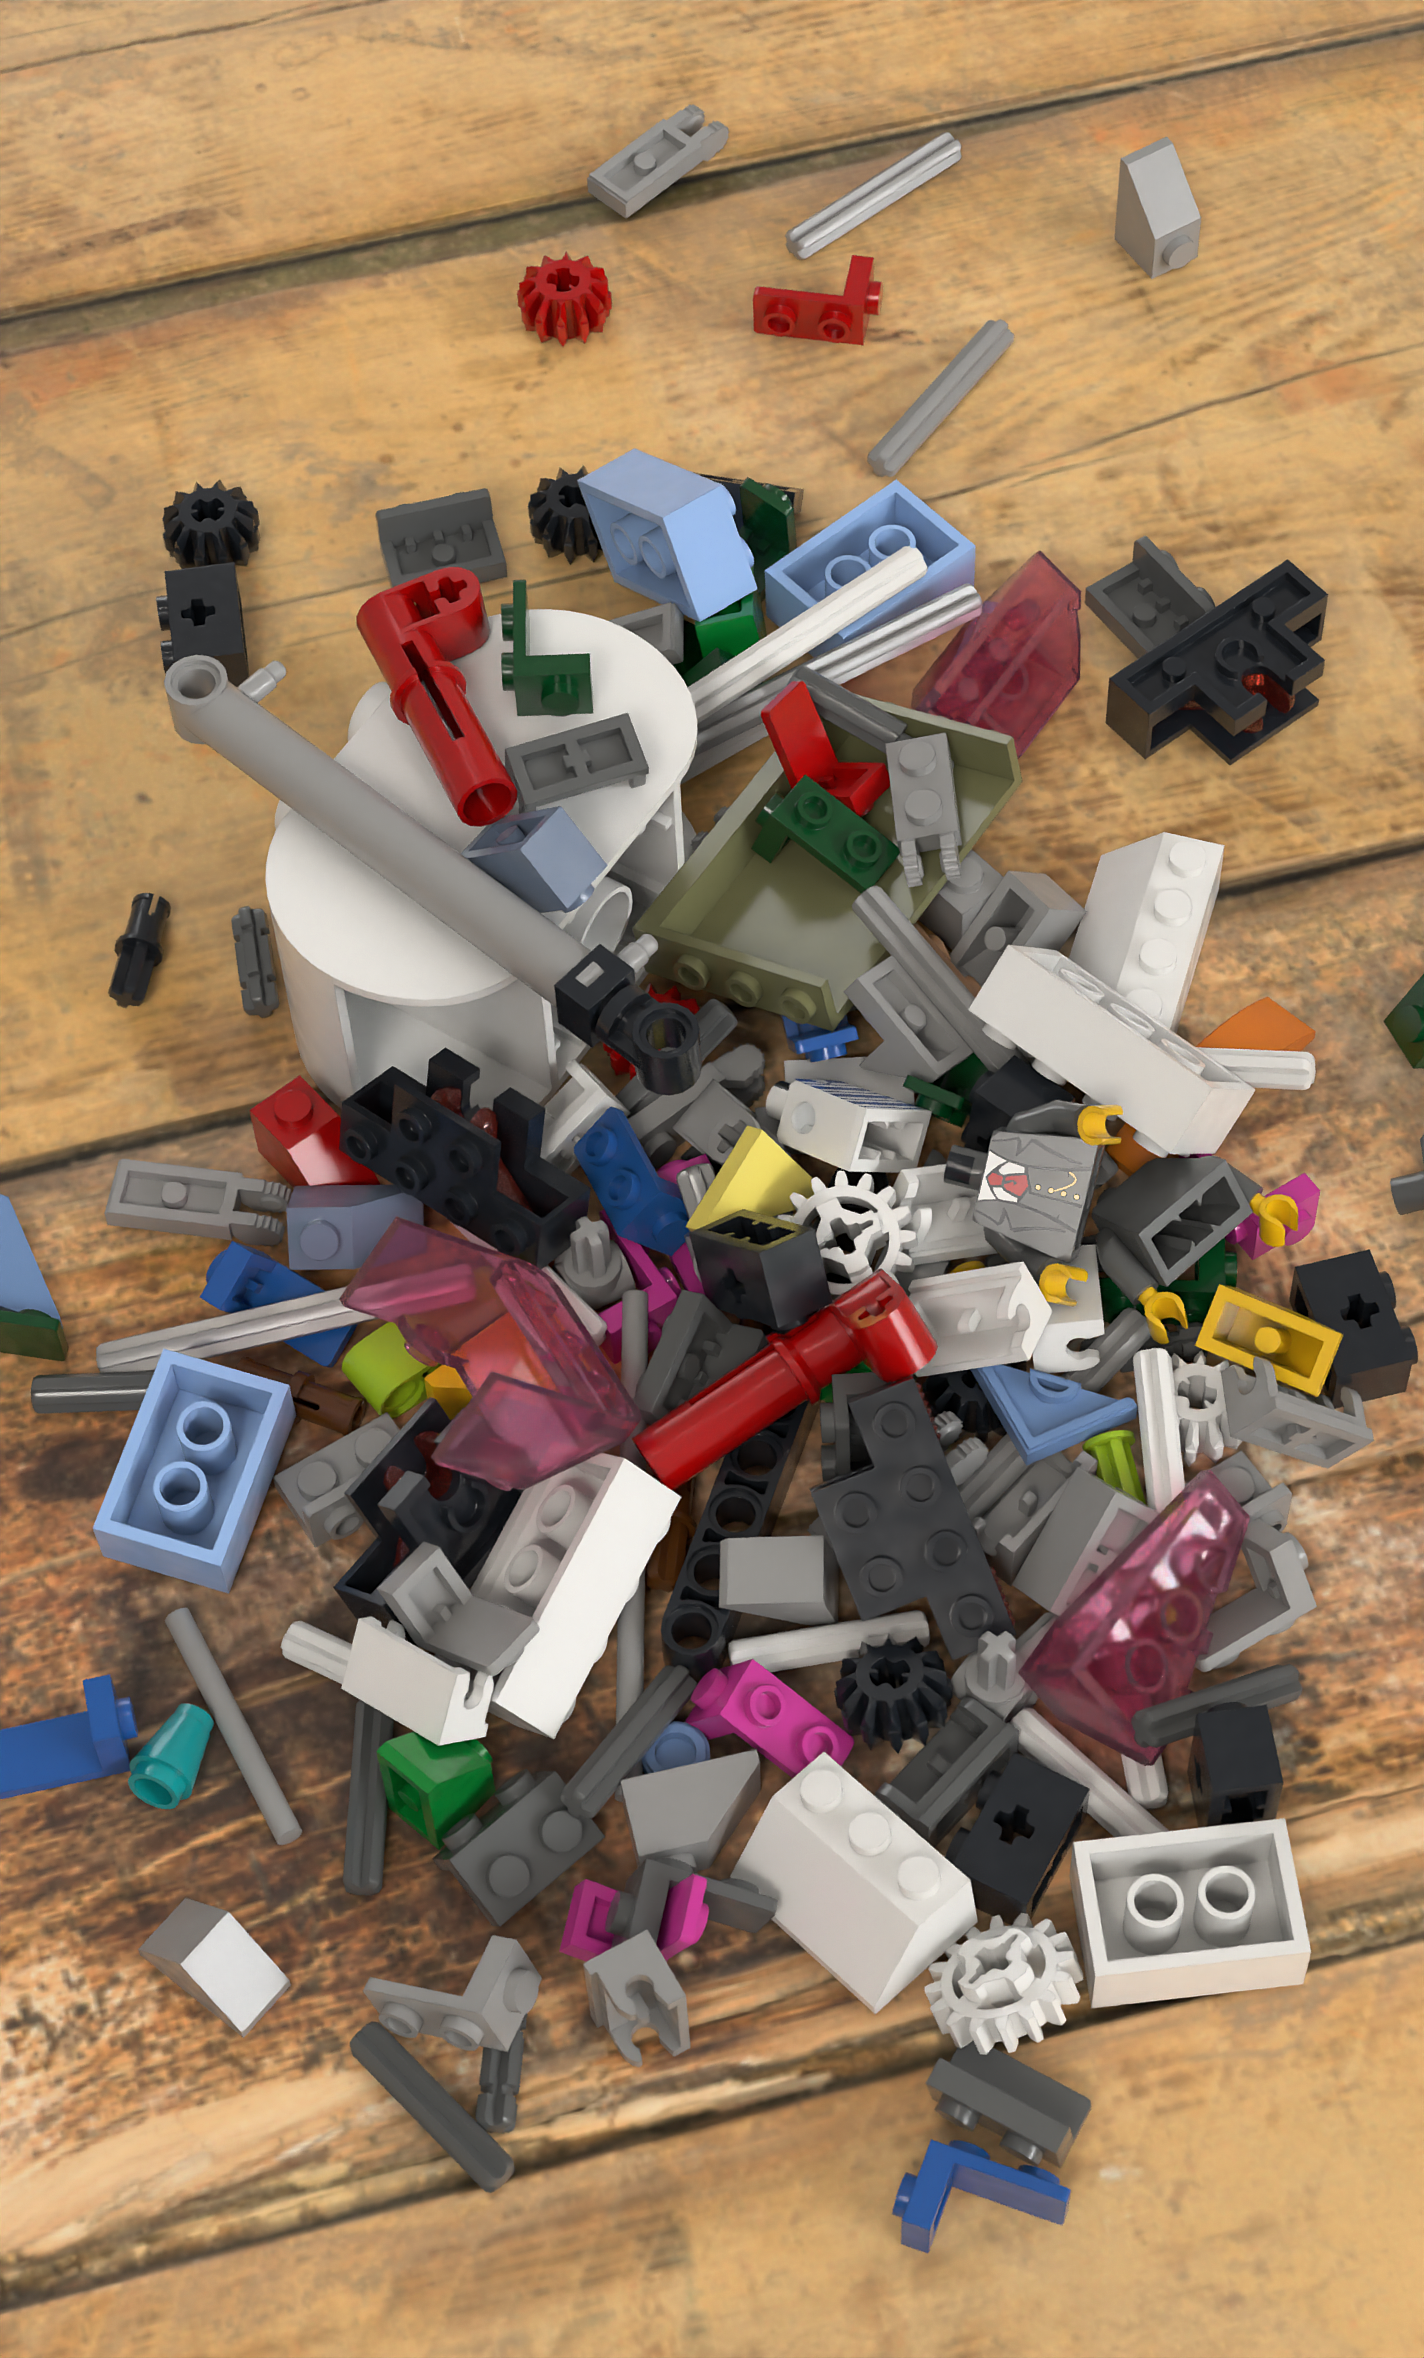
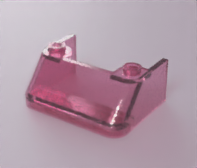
(517, 1344)

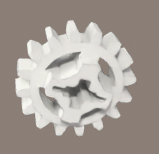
(867, 1229)
(1004, 1983)

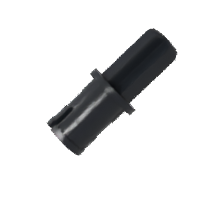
(138, 950)

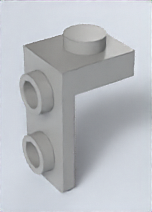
(1269, 1609)
(449, 1619)
(485, 2015)

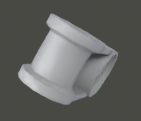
(717, 1122)

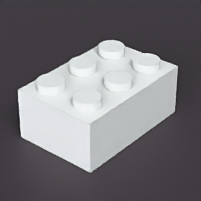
(1189, 1913)

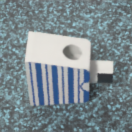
(831, 1123)

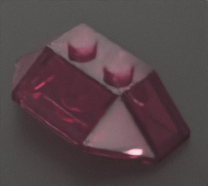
(1013, 659)

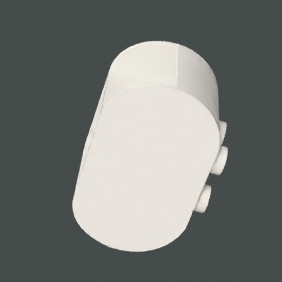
(392, 984)

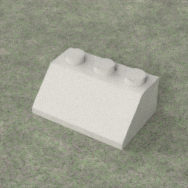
(855, 1883)

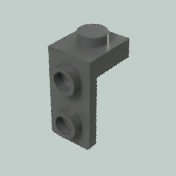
(645, 1894)

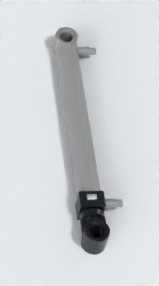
(589, 988)

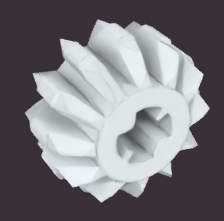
(1206, 1428)

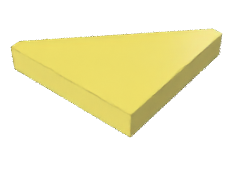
(753, 1178)

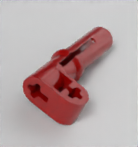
(413, 638)
(865, 1325)

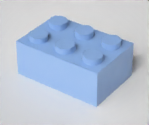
(669, 534)
(857, 544)
(195, 1471)

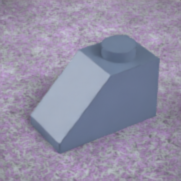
(539, 858)
(343, 1223)

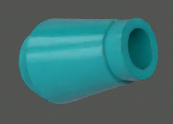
(171, 1759)

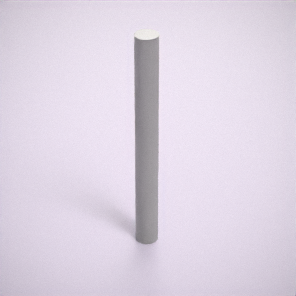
(233, 1726)

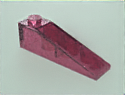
(1141, 1620)

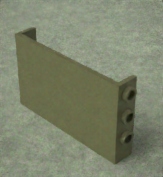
(787, 927)

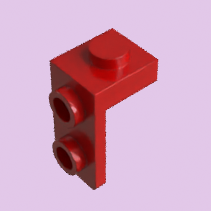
(820, 314)
(806, 750)

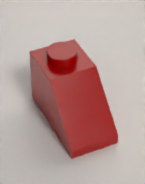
(302, 1138)

